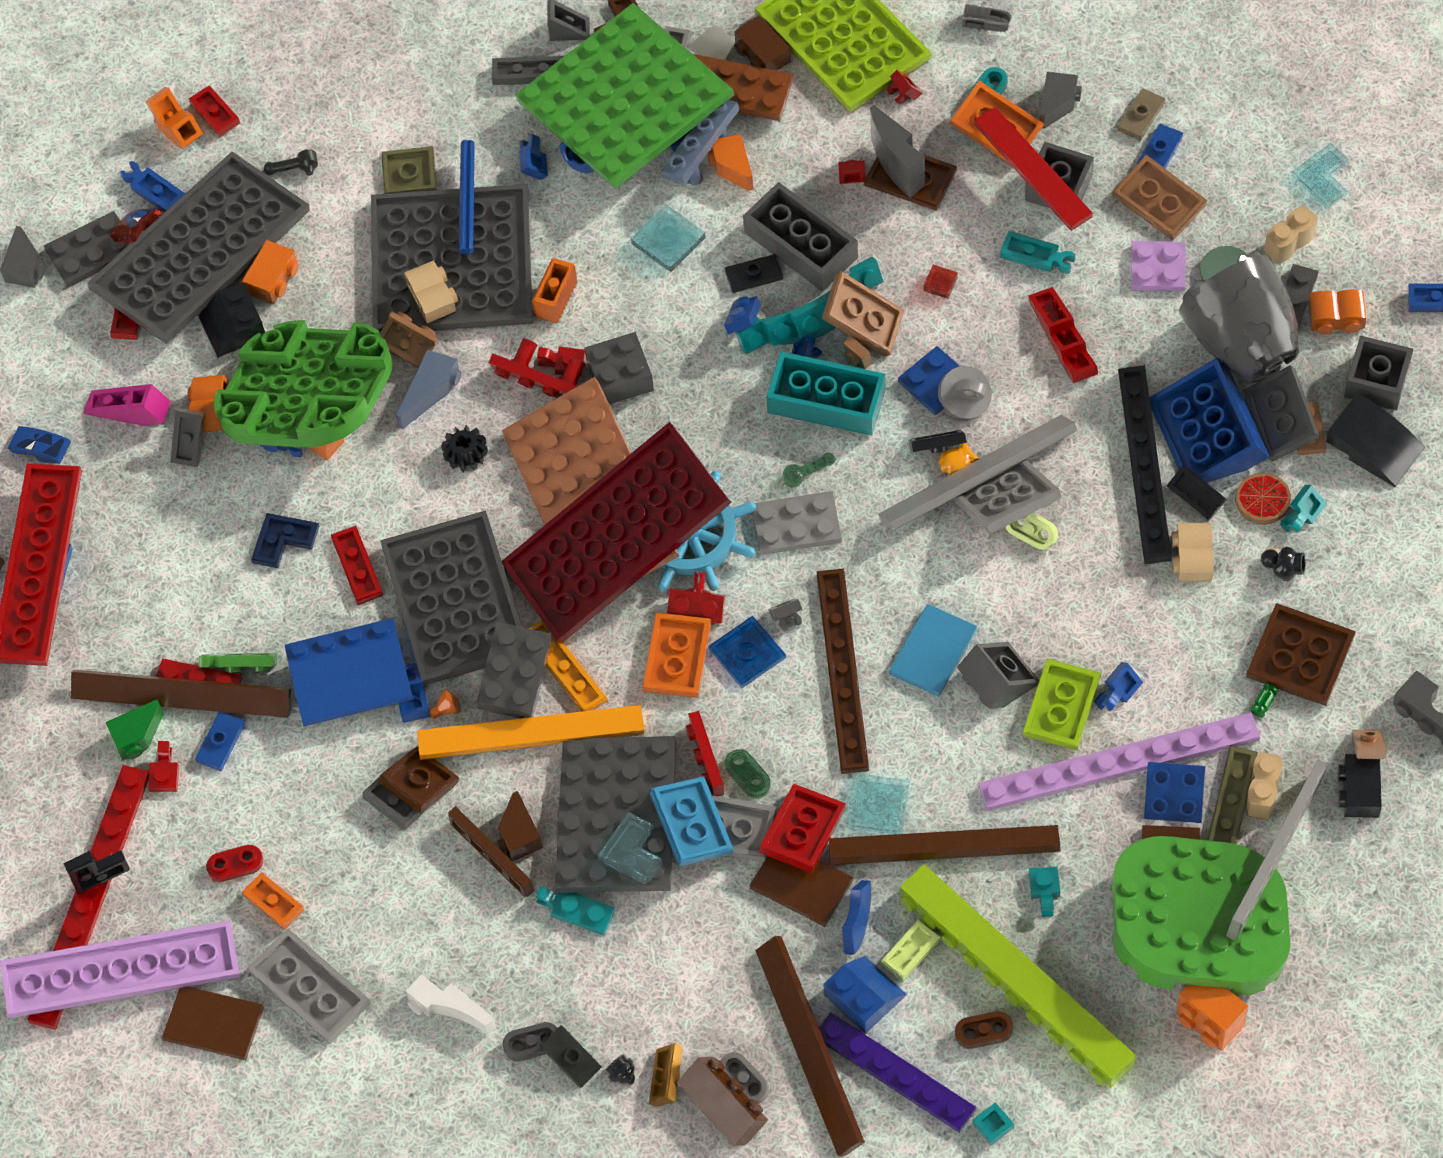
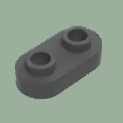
(530, 1038)

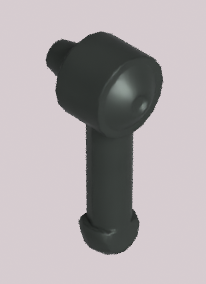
(305, 160)

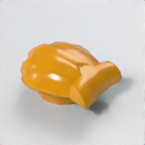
(956, 459)

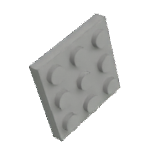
(1008, 497)

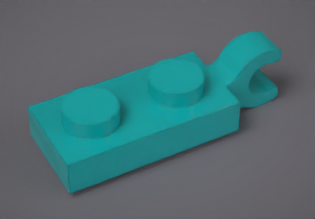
(577, 910)

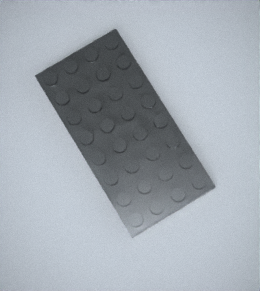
(198, 247)

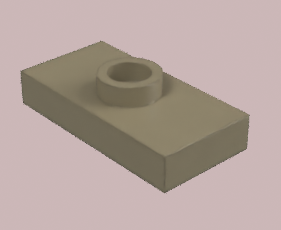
(1141, 114)

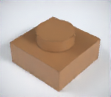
(856, 353)

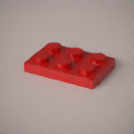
(802, 828)

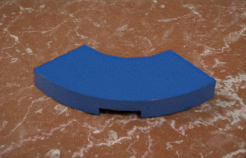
(857, 919)

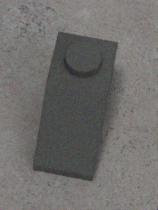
(1059, 96)
(22, 261)

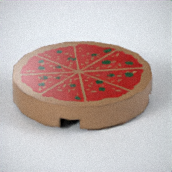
(1263, 498)

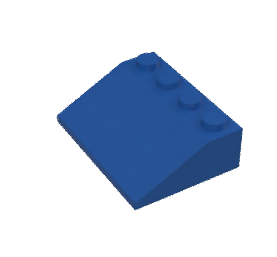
(1208, 423)
(348, 672)

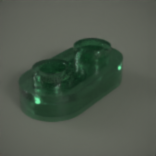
(746, 773)

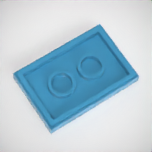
(933, 650)
(691, 821)

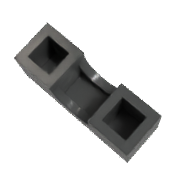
(1416, 700)

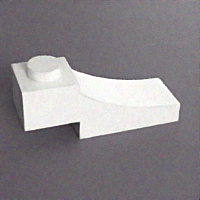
(430, 1000)

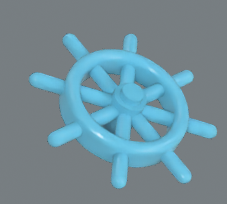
(724, 546)

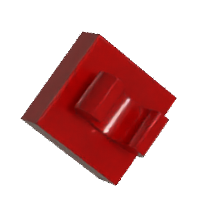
(905, 86)

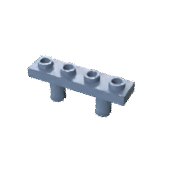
(685, 160)

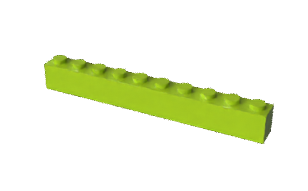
(1017, 976)

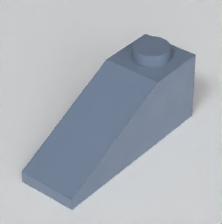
(430, 384)

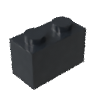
(1361, 787)

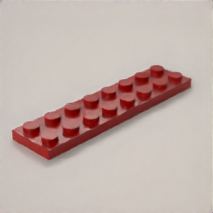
(37, 563)

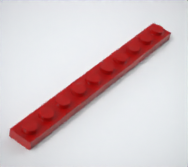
(109, 840)

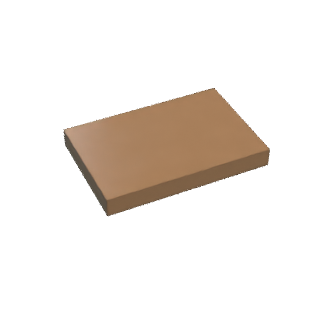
(1159, 197)
(863, 314)

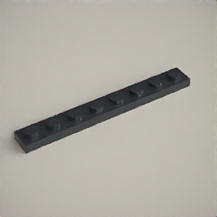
(1144, 465)

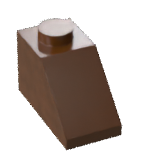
(517, 830)

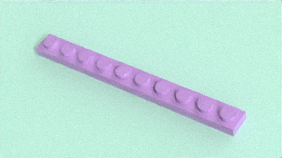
(1118, 761)

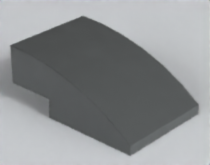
(896, 152)

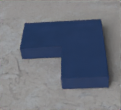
(282, 531)

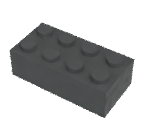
(800, 236)

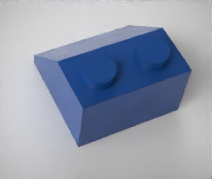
(862, 992)

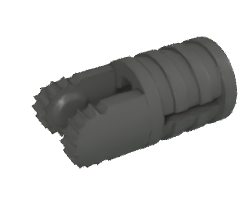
(985, 18)

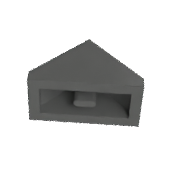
(566, 23)

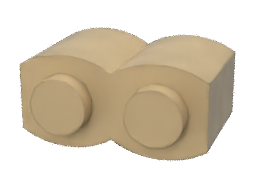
(1290, 234)
(430, 291)
(1194, 552)
(1264, 786)

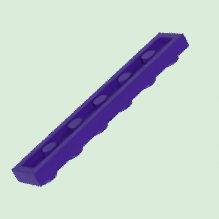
(896, 1072)

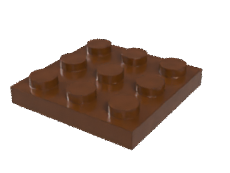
(1301, 654)

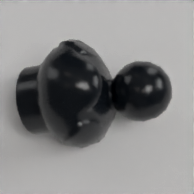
(1285, 563)

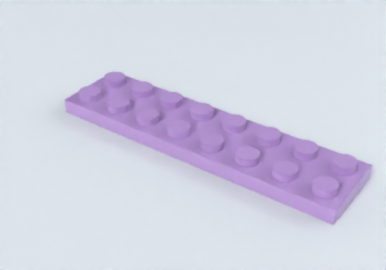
(119, 969)

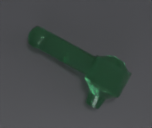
(794, 474)

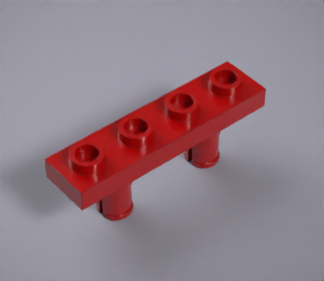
(529, 377)

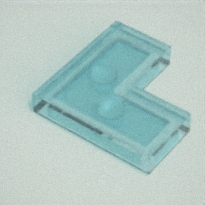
(1317, 176)
(625, 852)

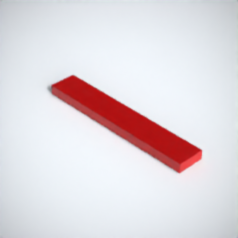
(1033, 168)

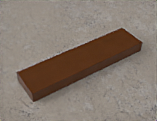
(490, 852)

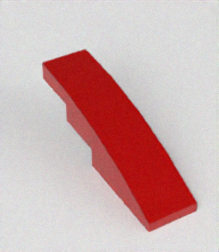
(1063, 335)

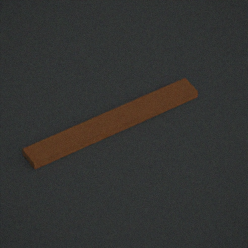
(842, 671)
(181, 693)
(944, 845)
(810, 1046)

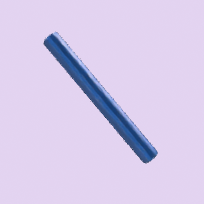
(466, 208)

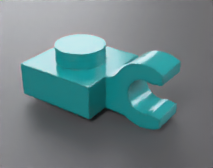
(1306, 507)
(1045, 885)

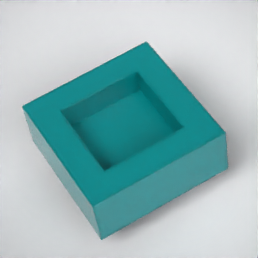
(993, 1123)

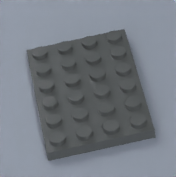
(450, 594)
(597, 789)

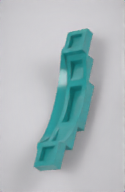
(805, 320)

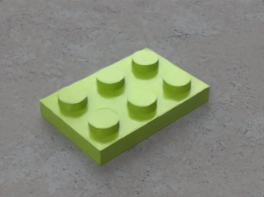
(1062, 704)

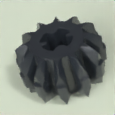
(454, 449)

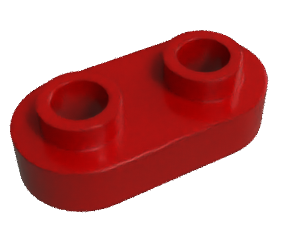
(234, 863)

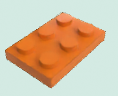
(982, 100)
(677, 655)

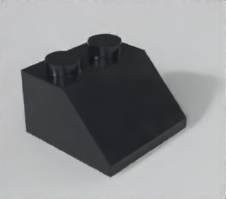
(231, 319)

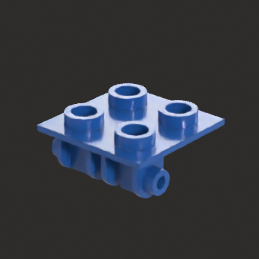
(1174, 792)

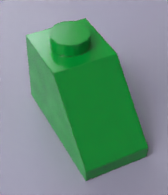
(135, 729)

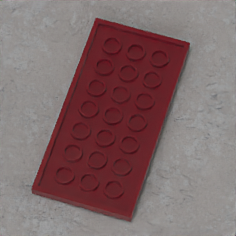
(615, 532)

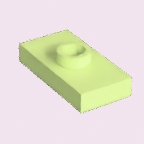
(910, 950)

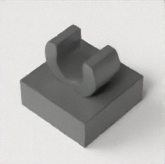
(786, 610)

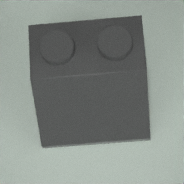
(997, 673)

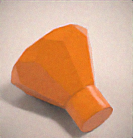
(446, 704)

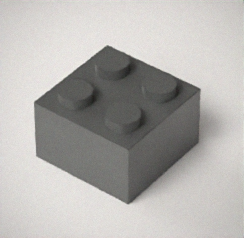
(1070, 165)
(620, 367)
(1379, 371)

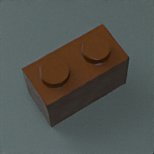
(761, 45)

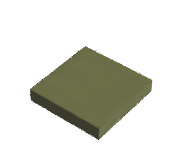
(409, 170)

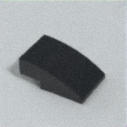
(1374, 440)

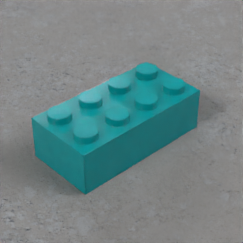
(826, 393)

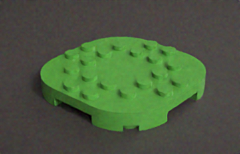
(304, 385)
(1177, 907)

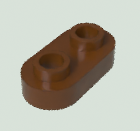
(982, 1026)

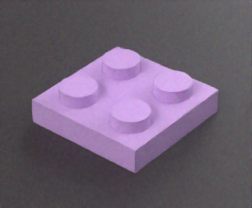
(1157, 266)

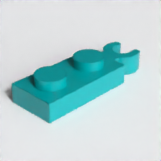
(1035, 253)

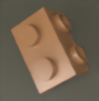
(408, 339)

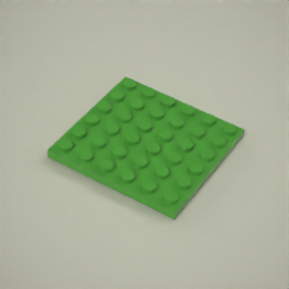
(624, 95)

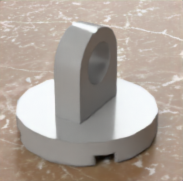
(964, 393)

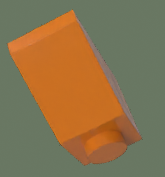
(731, 161)

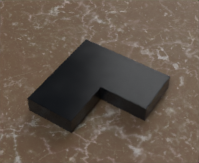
(88, 874)

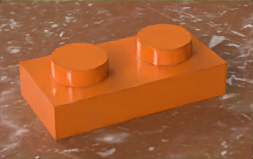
(273, 901)

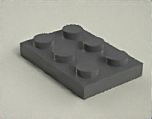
(85, 249)
(1281, 413)

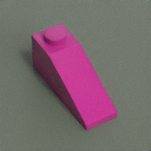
(131, 404)

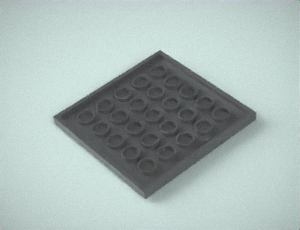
(424, 227)

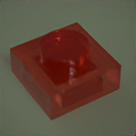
(940, 281)

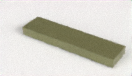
(1232, 795)

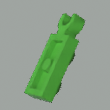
(234, 662)

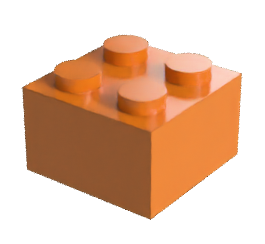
(1212, 1013)

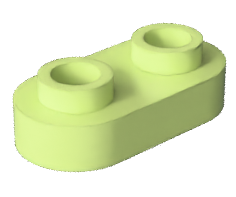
(1032, 531)

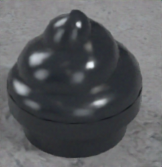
(621, 1070)

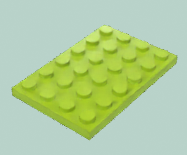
(846, 44)

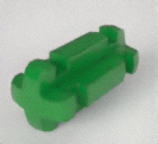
(1264, 700)

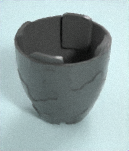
(1244, 317)

